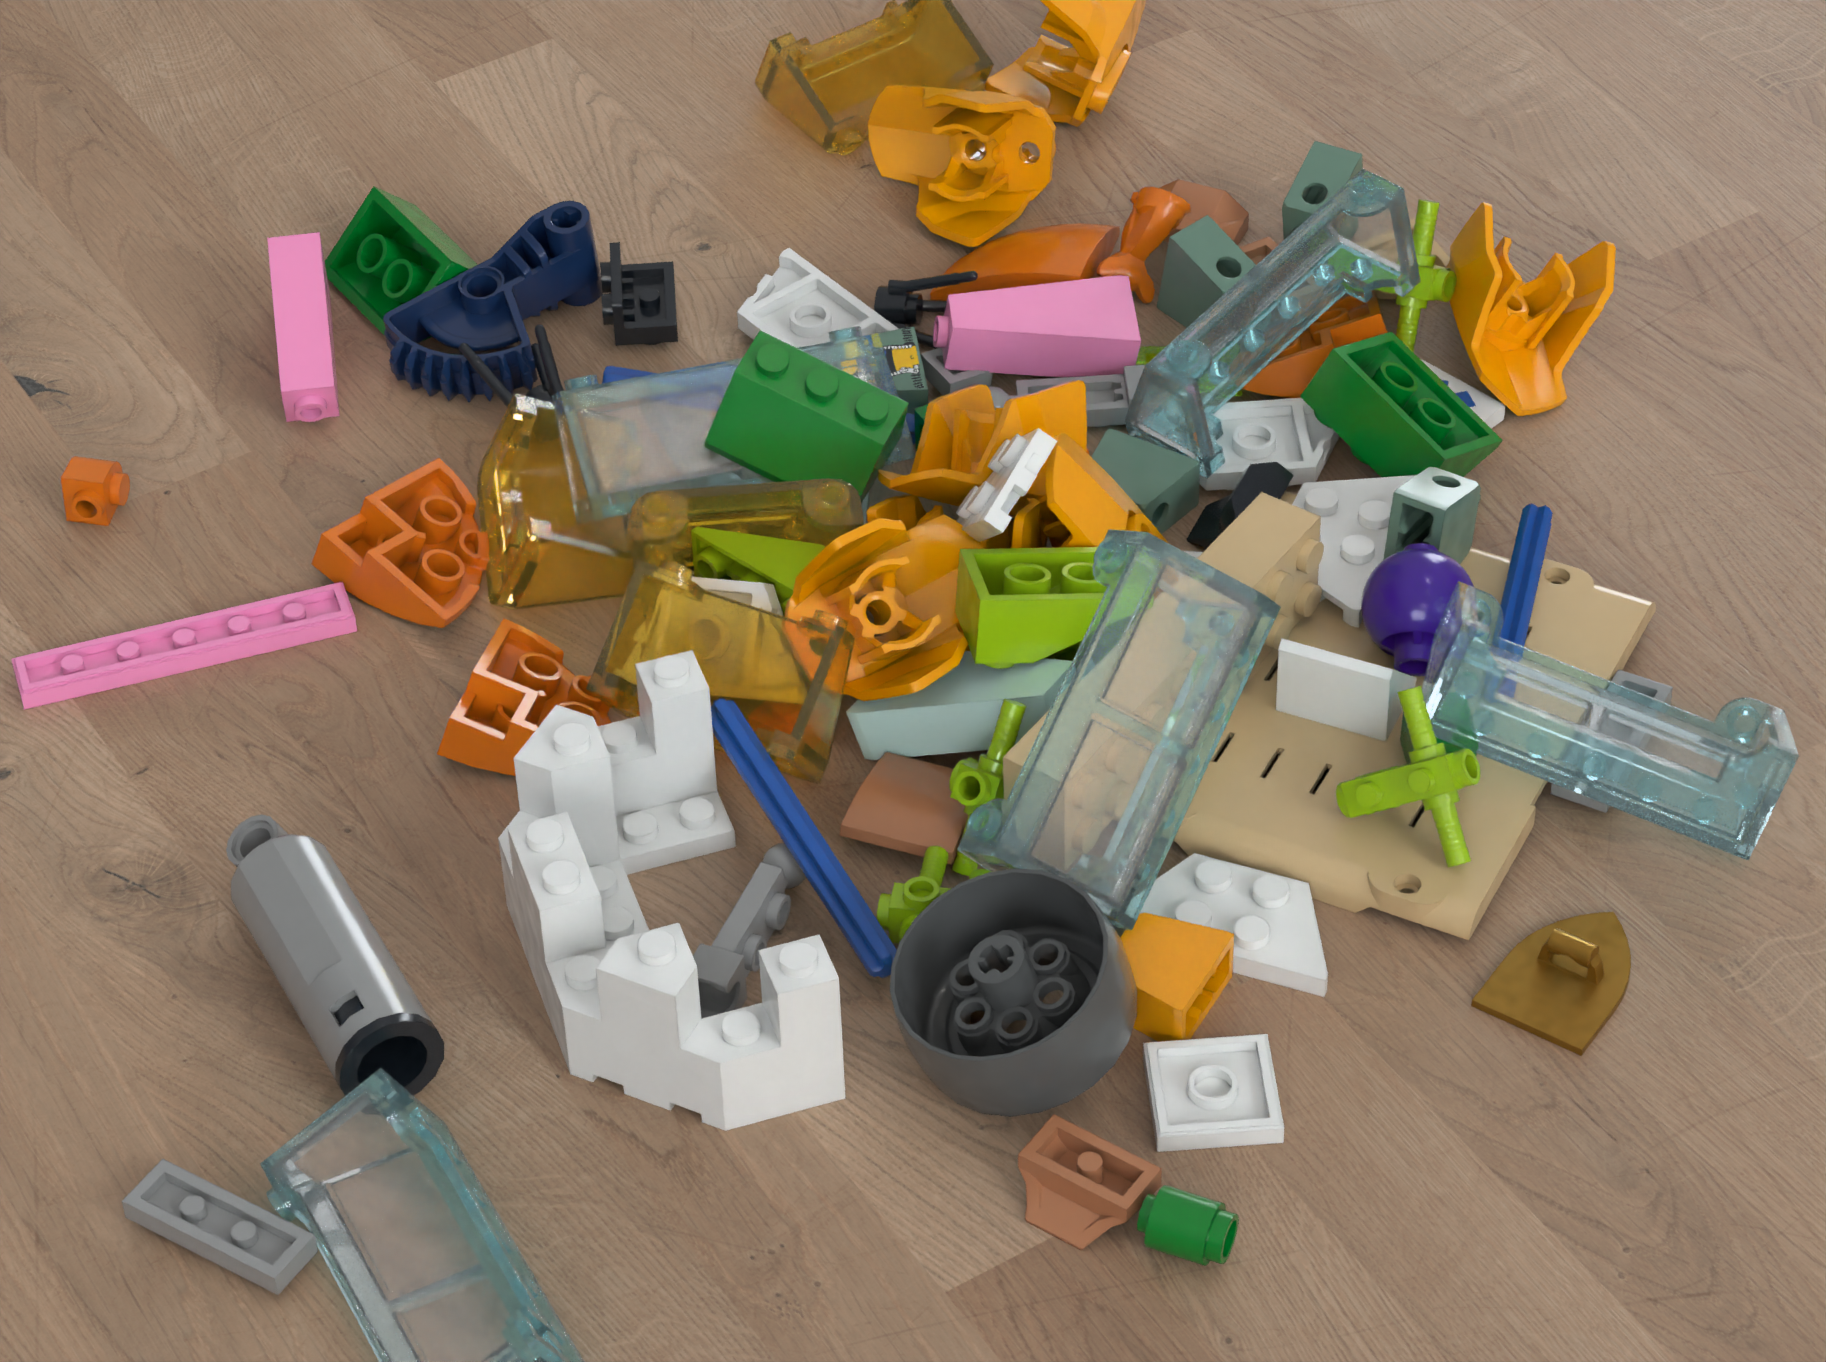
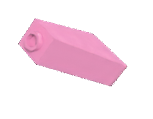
(303, 327)
(1042, 329)

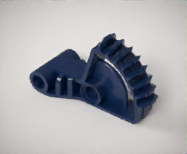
(485, 306)

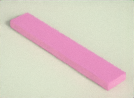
(183, 645)

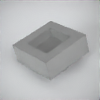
(947, 380)

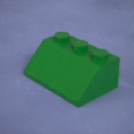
(391, 256)
(1396, 410)
(804, 418)

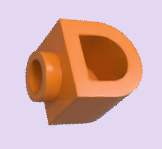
(93, 490)

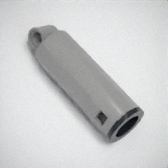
(330, 958)

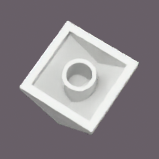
(1339, 690)

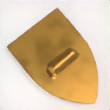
(1562, 980)

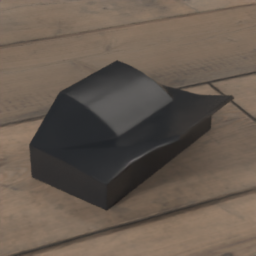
(1217, 516)

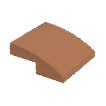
(906, 808)

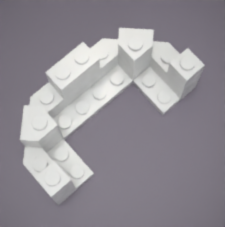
(629, 995)

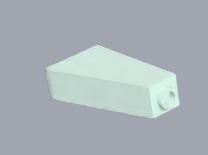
(956, 710)

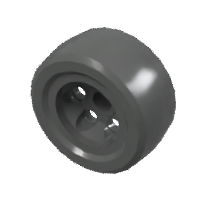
(1000, 951)

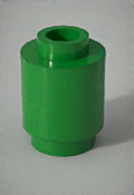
(1187, 1226)

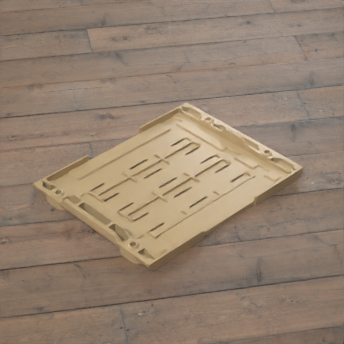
(1380, 856)

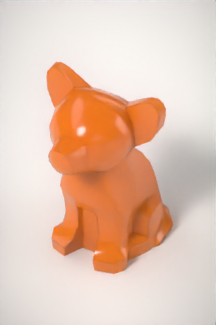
(1150, 222)

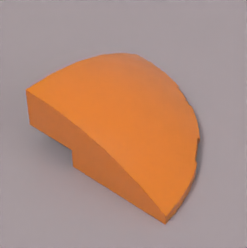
(1034, 258)
(1342, 324)
(411, 548)
(510, 697)

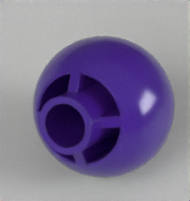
(1407, 601)

